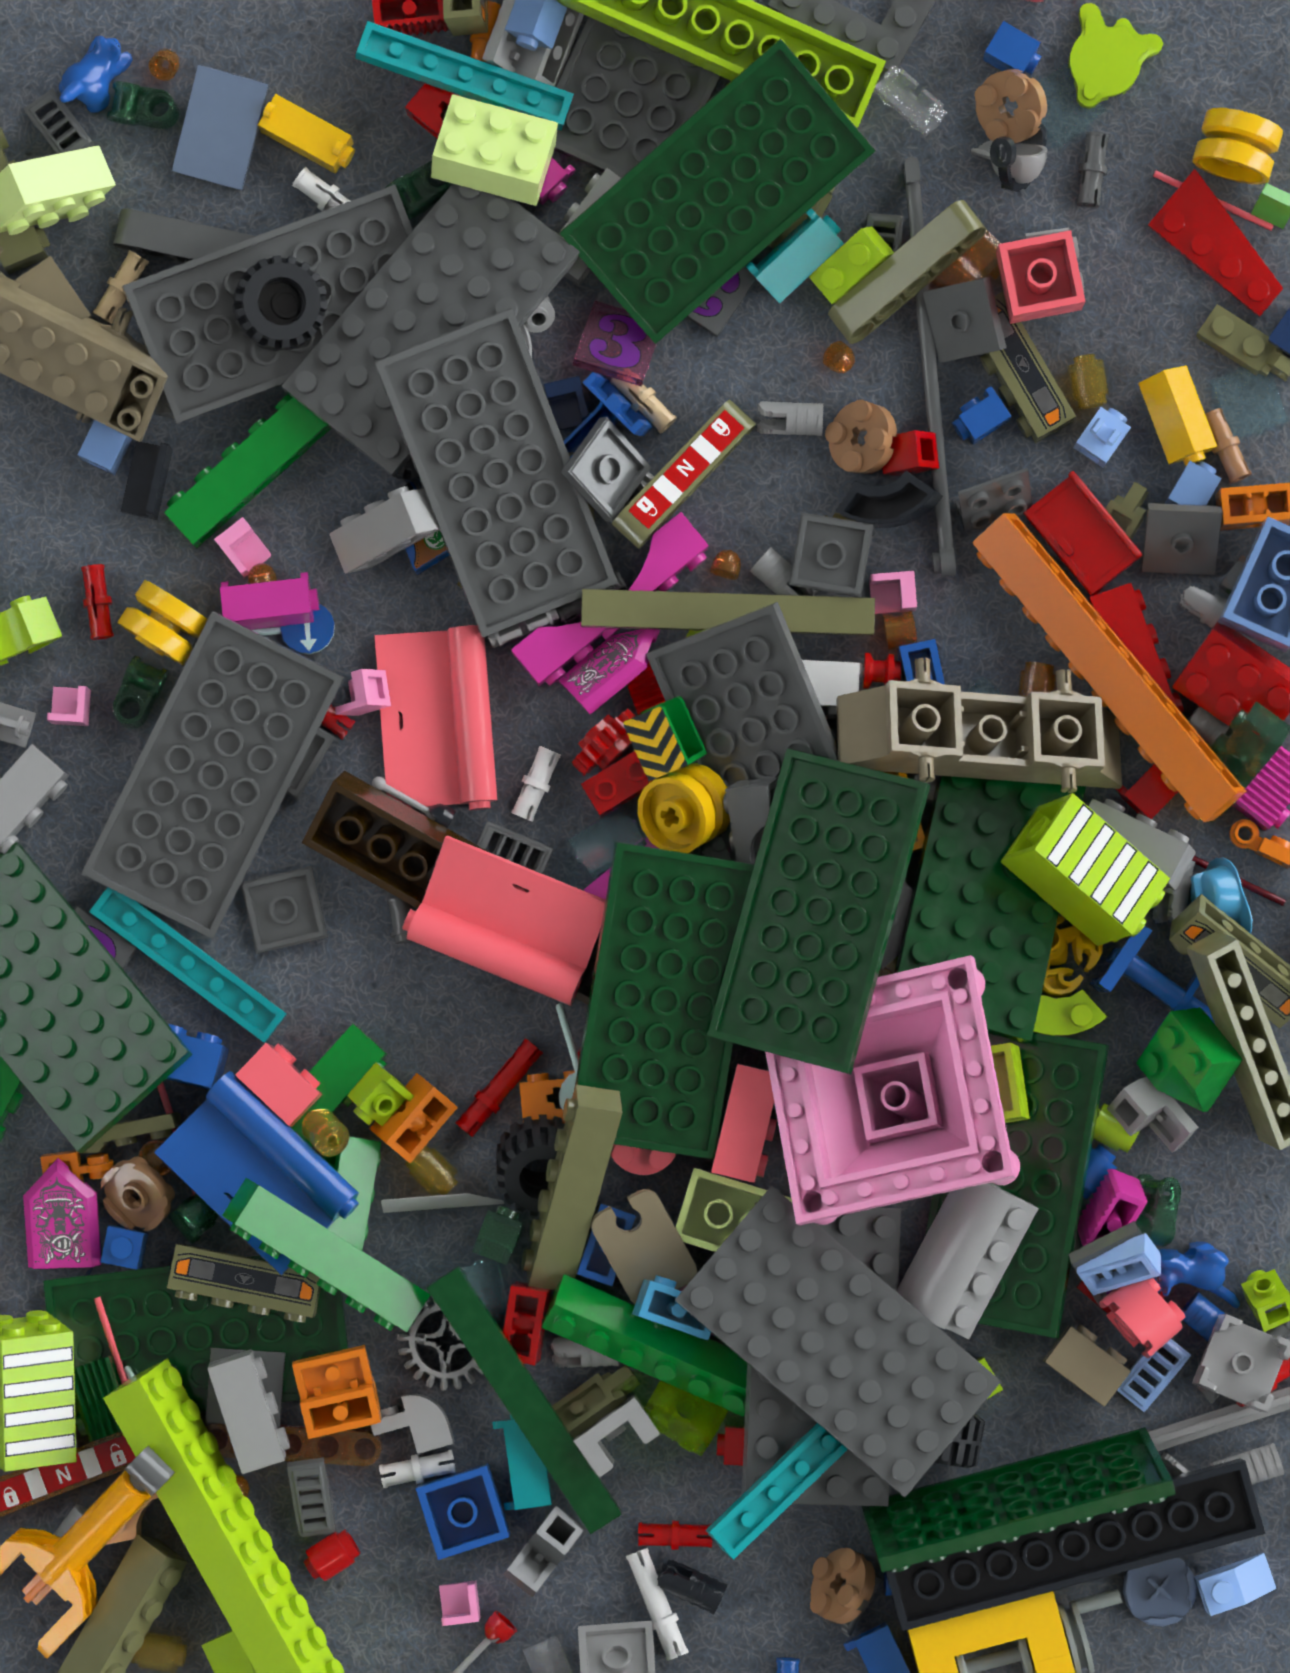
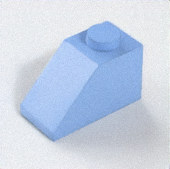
(1235, 1584)

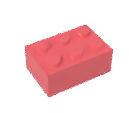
(746, 1126)

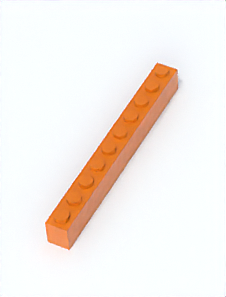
(1108, 668)

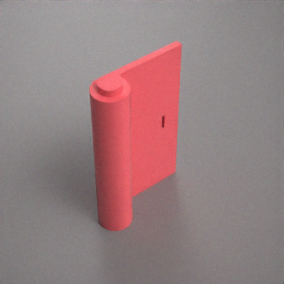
(446, 717)
(521, 935)

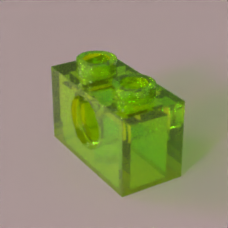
(691, 1433)

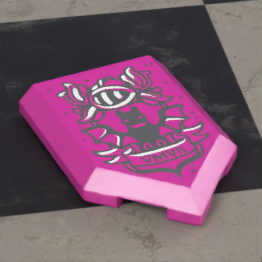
(609, 668)
(61, 1221)

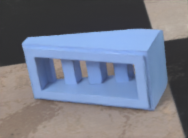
(1133, 1260)
(1163, 1380)

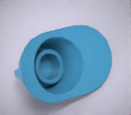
(1223, 888)

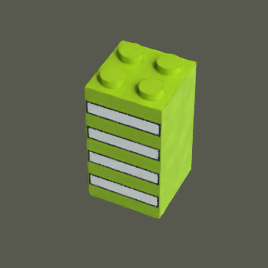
(1086, 870)
(36, 1392)

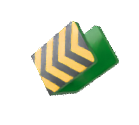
(665, 738)

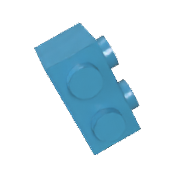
(657, 1304)

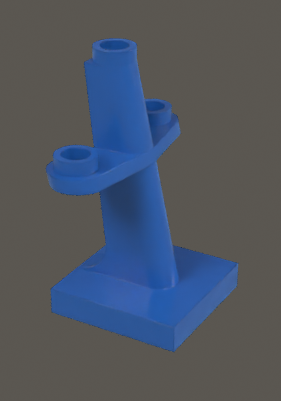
(612, 405)
(1127, 963)

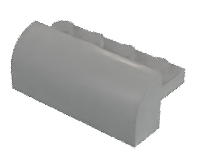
(541, 65)
(966, 1255)

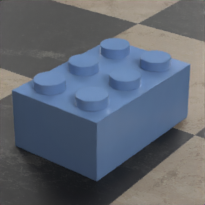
(1262, 591)

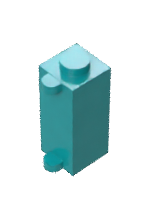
(797, 255)
(527, 1472)

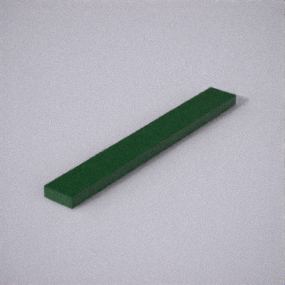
(524, 1399)

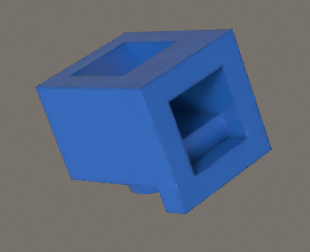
(981, 417)

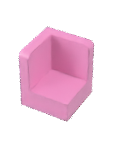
(242, 546)
(893, 592)
(367, 693)
(70, 706)
(459, 1603)

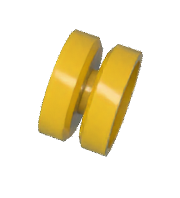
(1237, 146)
(161, 627)
(683, 808)

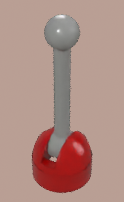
(497, 1630)

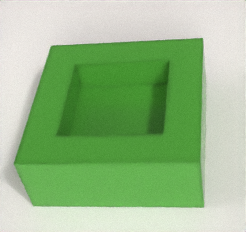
(1273, 206)

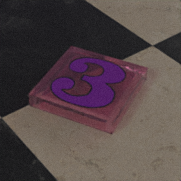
(614, 345)

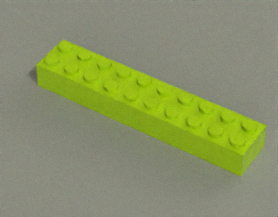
(734, 33)
(220, 1526)

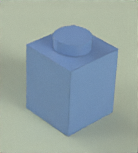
(535, 22)
(104, 447)
(1194, 485)

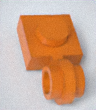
(1275, 849)
(96, 1164)

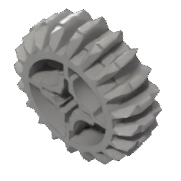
(445, 1365)

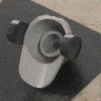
(1016, 162)

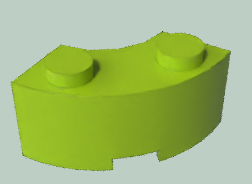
(26, 627)
(1067, 1015)

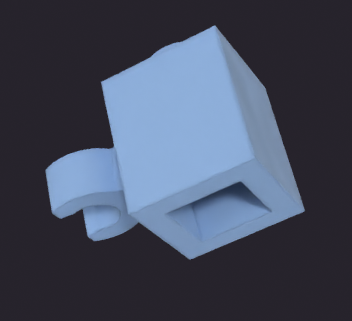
(1103, 436)

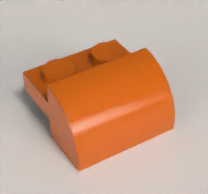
(337, 1392)

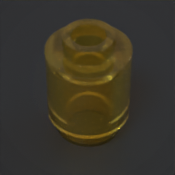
(1088, 381)
(325, 1132)
(433, 1172)
(161, 1653)

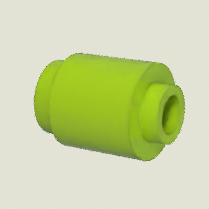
(1110, 1132)

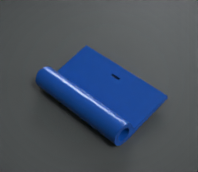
(242, 1138)

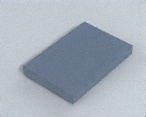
(220, 127)

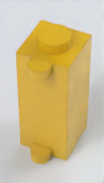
(306, 134)
(1178, 415)

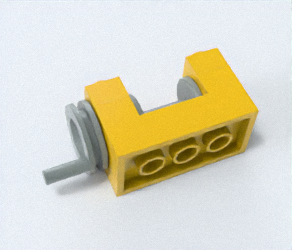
(1044, 1634)

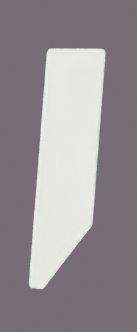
(436, 1202)

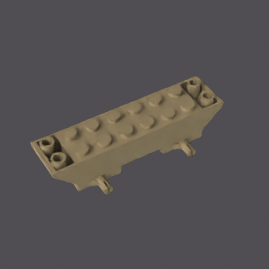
(79, 361)
(980, 735)

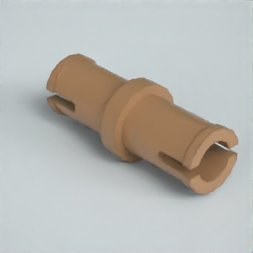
(1227, 447)

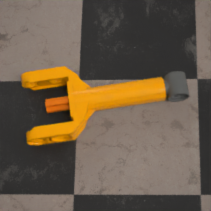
(64, 1560)

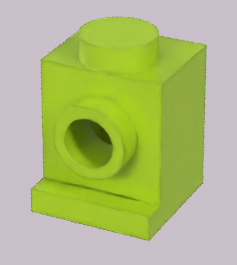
(378, 1095)
(1263, 1292)

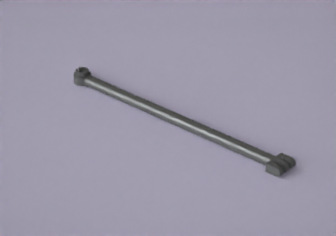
(943, 560)

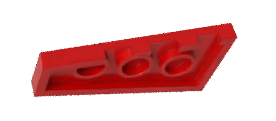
(1212, 241)

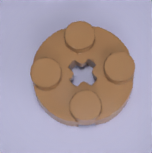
(991, 103)
(844, 434)
(148, 1183)
(838, 1603)

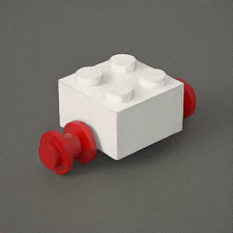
(840, 678)

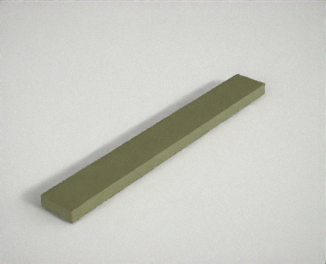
(706, 610)

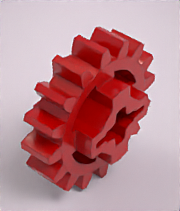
(603, 743)

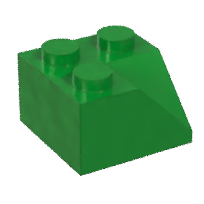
(1189, 1058)

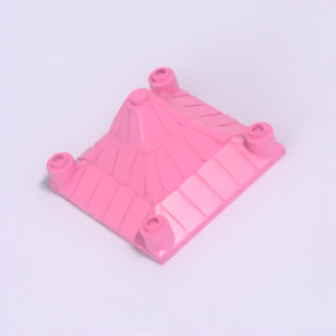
(911, 1115)

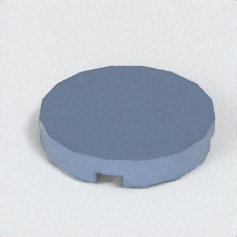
(1160, 1592)

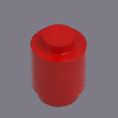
(331, 1555)

